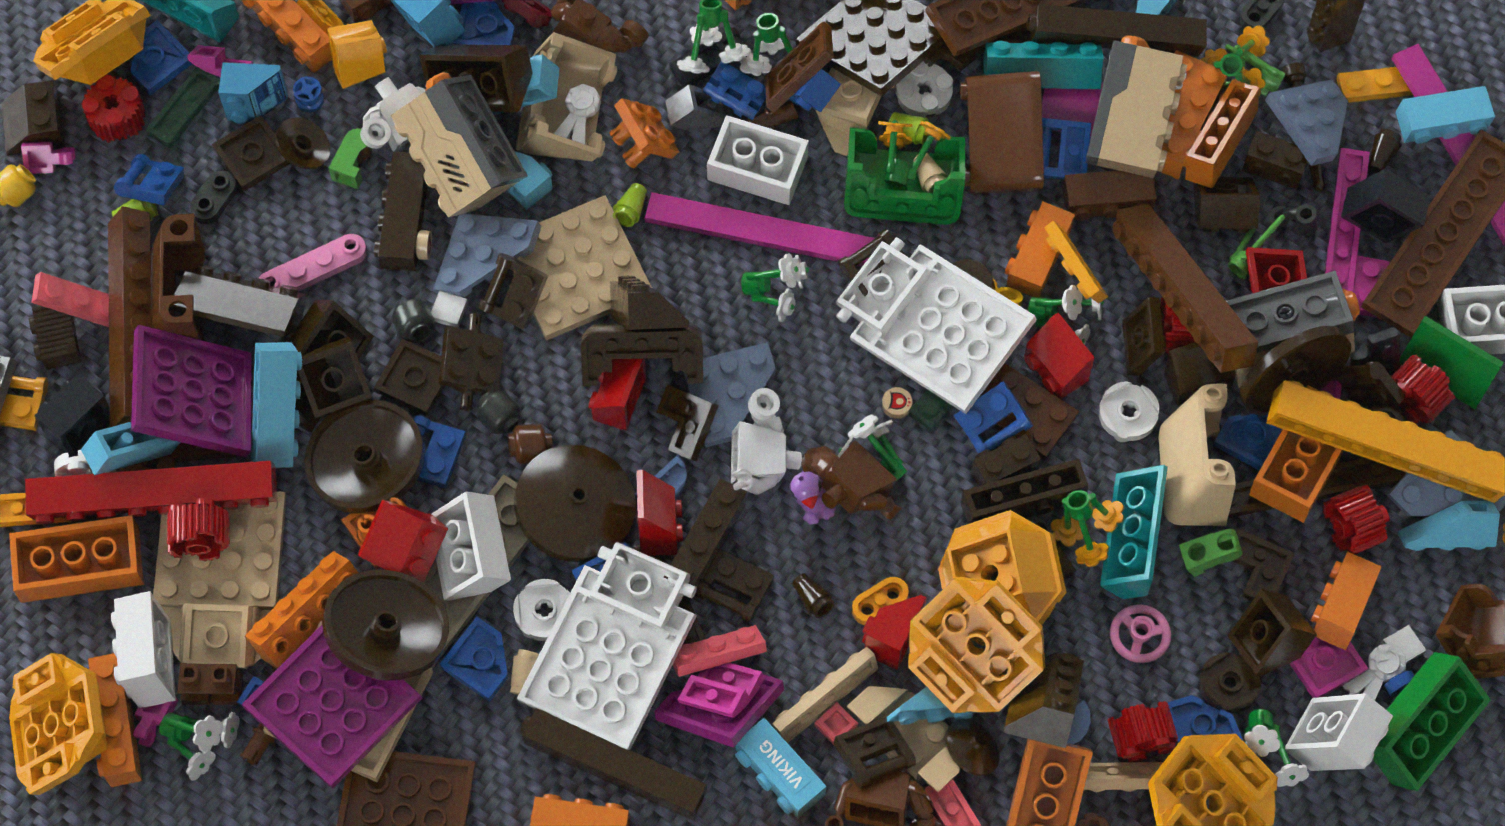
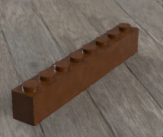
(1185, 288)
(128, 302)

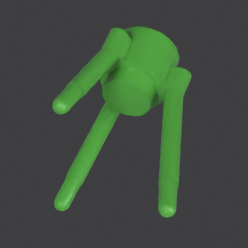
(1271, 75)
(1238, 259)

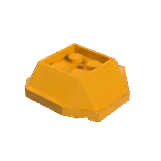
(92, 40)
(1019, 552)
(956, 669)
(55, 722)
(1217, 769)

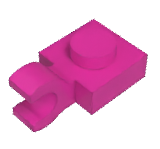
(41, 158)
(149, 719)

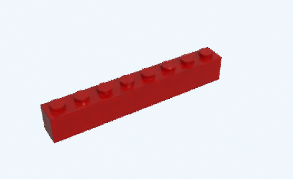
(149, 491)

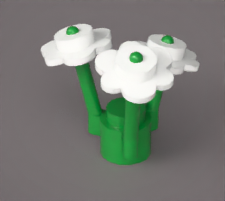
(760, 282)

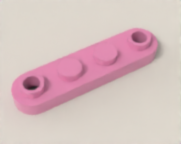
(319, 263)

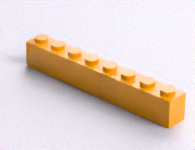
(1388, 440)

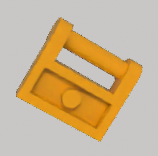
(20, 410)

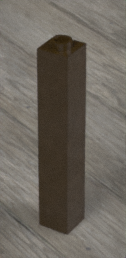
(1102, 27)
(613, 763)

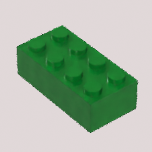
(1429, 720)

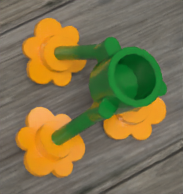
(1233, 64)
(897, 169)
(1080, 508)

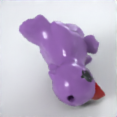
(807, 491)

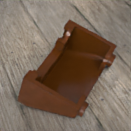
(1004, 133)
(1476, 630)

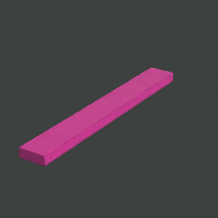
(1424, 81)
(753, 228)

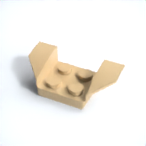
(849, 107)
(214, 633)
(923, 738)

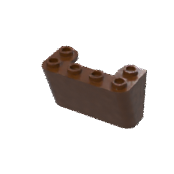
(175, 250)

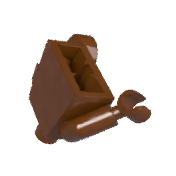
(590, 26)
(852, 480)
(883, 802)

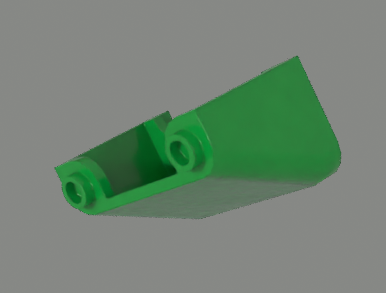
(871, 197)

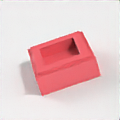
(835, 722)

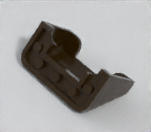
(614, 341)

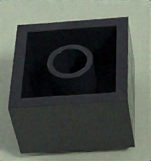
(1385, 206)
(73, 415)

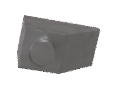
(694, 110)

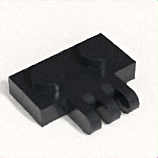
(1381, 347)

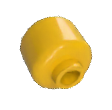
(16, 185)

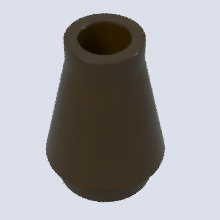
(1384, 148)
(813, 596)

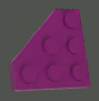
(717, 726)

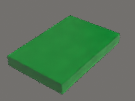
(1465, 364)

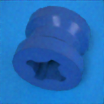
(308, 87)

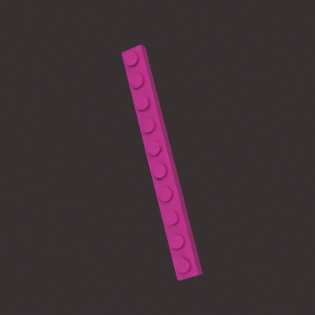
(1343, 235)

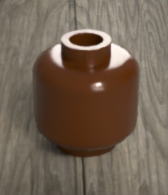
(528, 442)

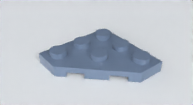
(1312, 118)
(476, 246)
(730, 382)
(1424, 497)

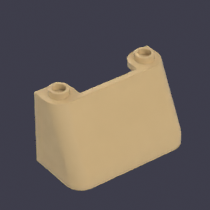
(577, 65)
(1196, 487)

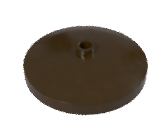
(1307, 357)
(364, 456)
(561, 523)
(385, 625)

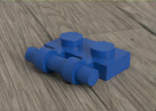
(736, 90)

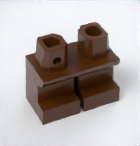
(201, 680)

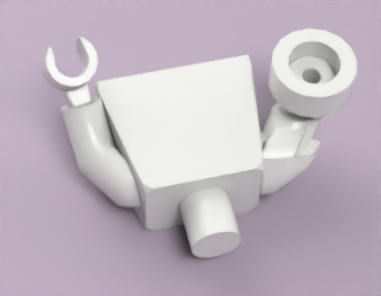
(377, 122)
(760, 448)

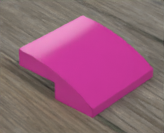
(1071, 104)
(722, 689)

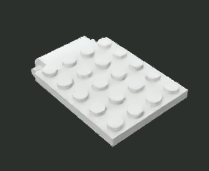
(933, 322)
(612, 645)

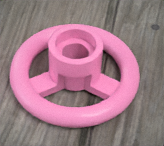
(1144, 623)

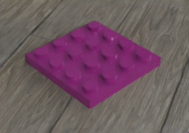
(191, 391)
(328, 710)

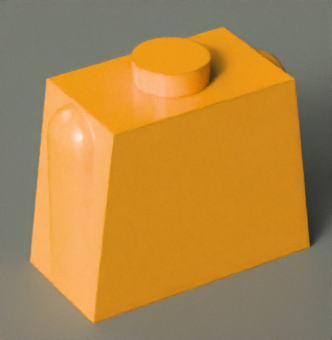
(356, 52)

